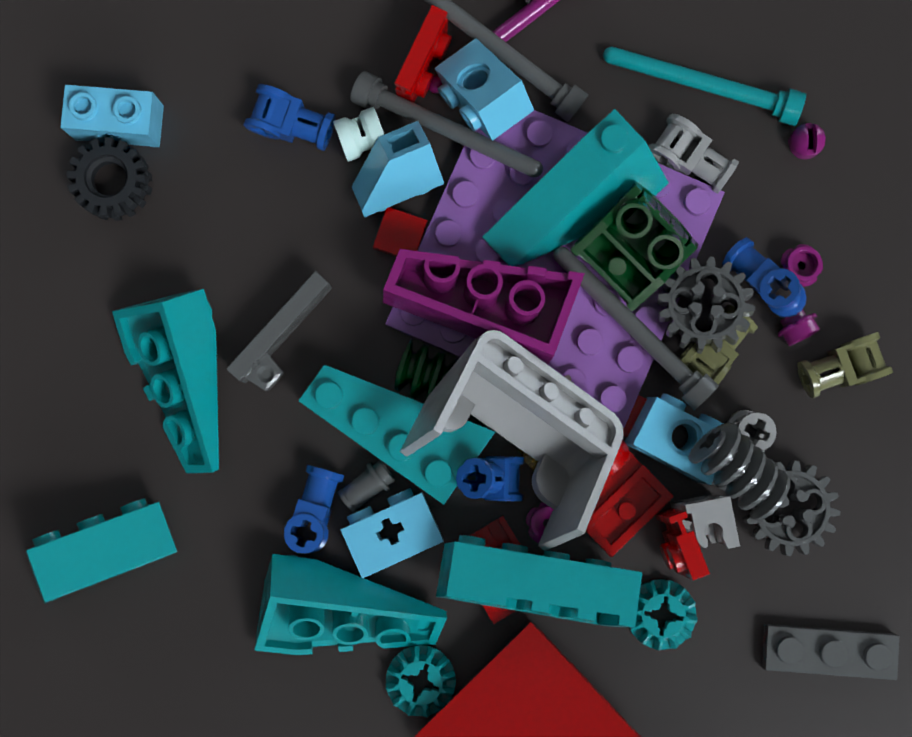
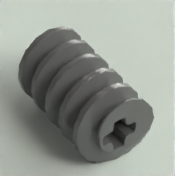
(742, 469)

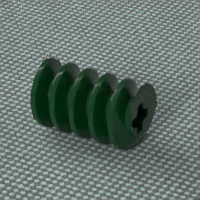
(421, 370)

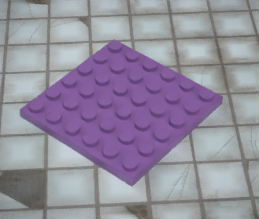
(593, 345)

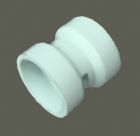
(350, 136)

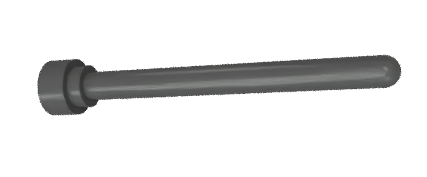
(371, 92)
(564, 98)
(693, 385)

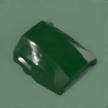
(636, 245)

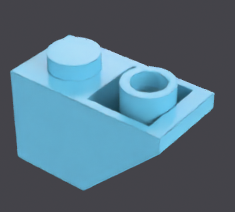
(396, 170)

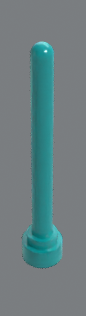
(784, 105)

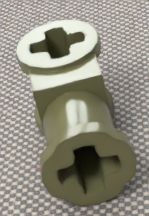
(713, 363)
(851, 364)

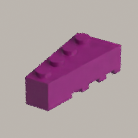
(484, 297)

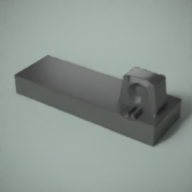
(255, 360)

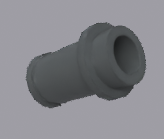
(366, 485)

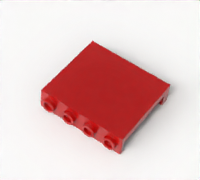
(529, 694)

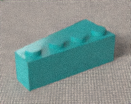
(381, 424)

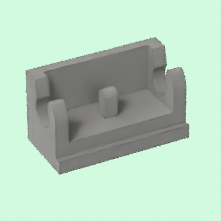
(712, 517)

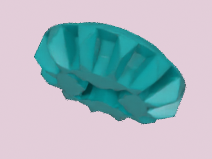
(678, 602)
(409, 663)

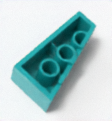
(539, 584)

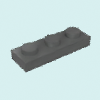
(830, 652)

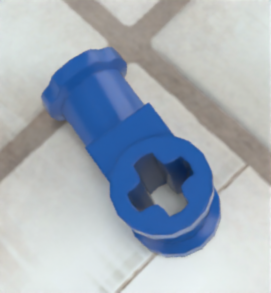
(285, 117)
(767, 278)
(495, 478)
(313, 508)

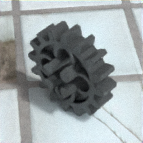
(689, 285)
(813, 520)

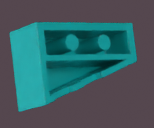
(99, 549)

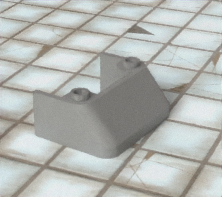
(536, 412)

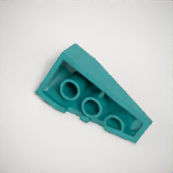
(576, 192)
(178, 356)
(322, 605)

